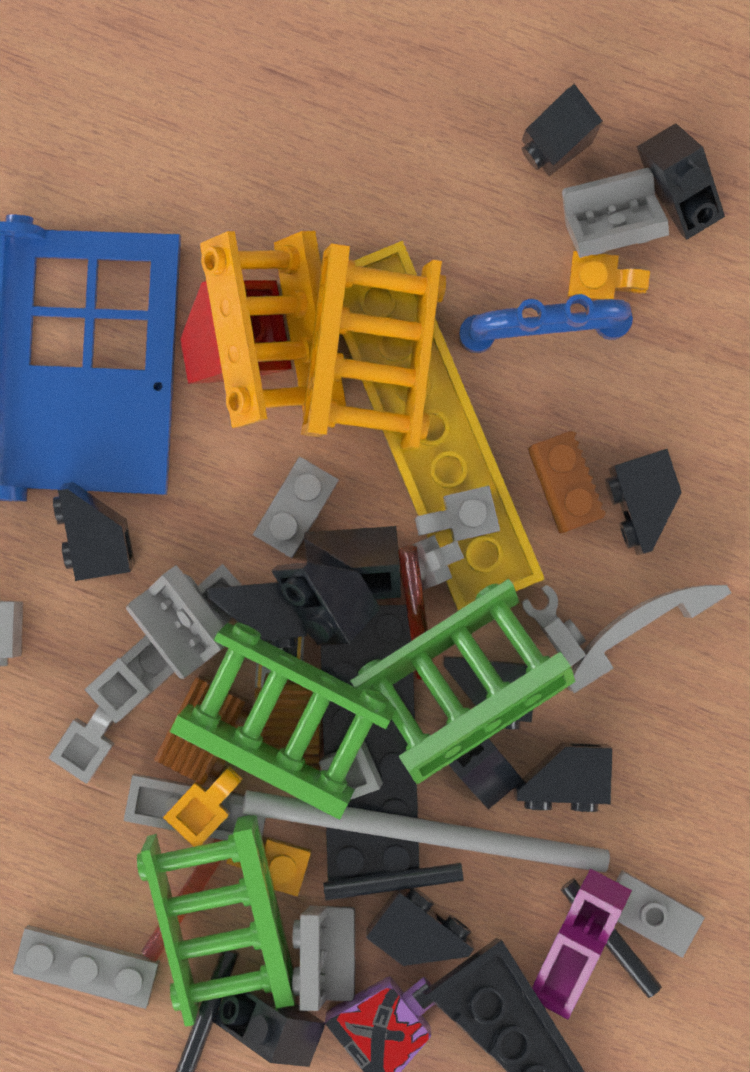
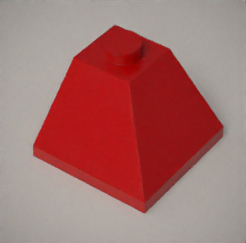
(200, 340)

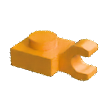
(599, 277)
(200, 810)
(286, 865)

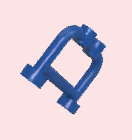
(608, 316)

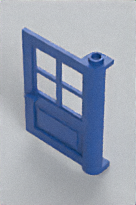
(84, 422)

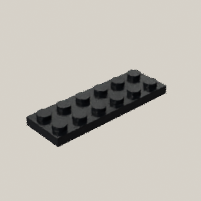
(357, 853)

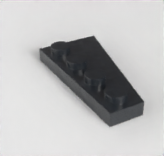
(502, 1013)

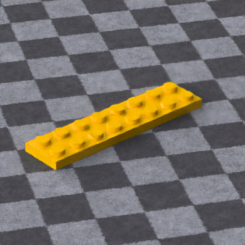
(455, 449)

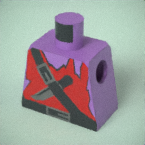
(382, 1025)

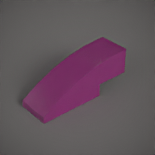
(580, 943)

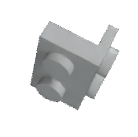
(613, 212)
(178, 621)
(326, 956)

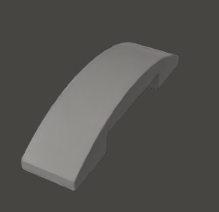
(690, 602)
(143, 667)

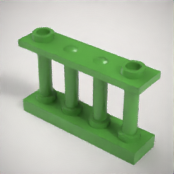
(504, 701)
(244, 744)
(253, 890)

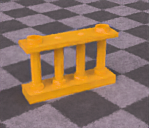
(299, 275)
(330, 366)

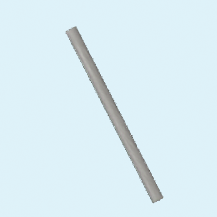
(429, 832)

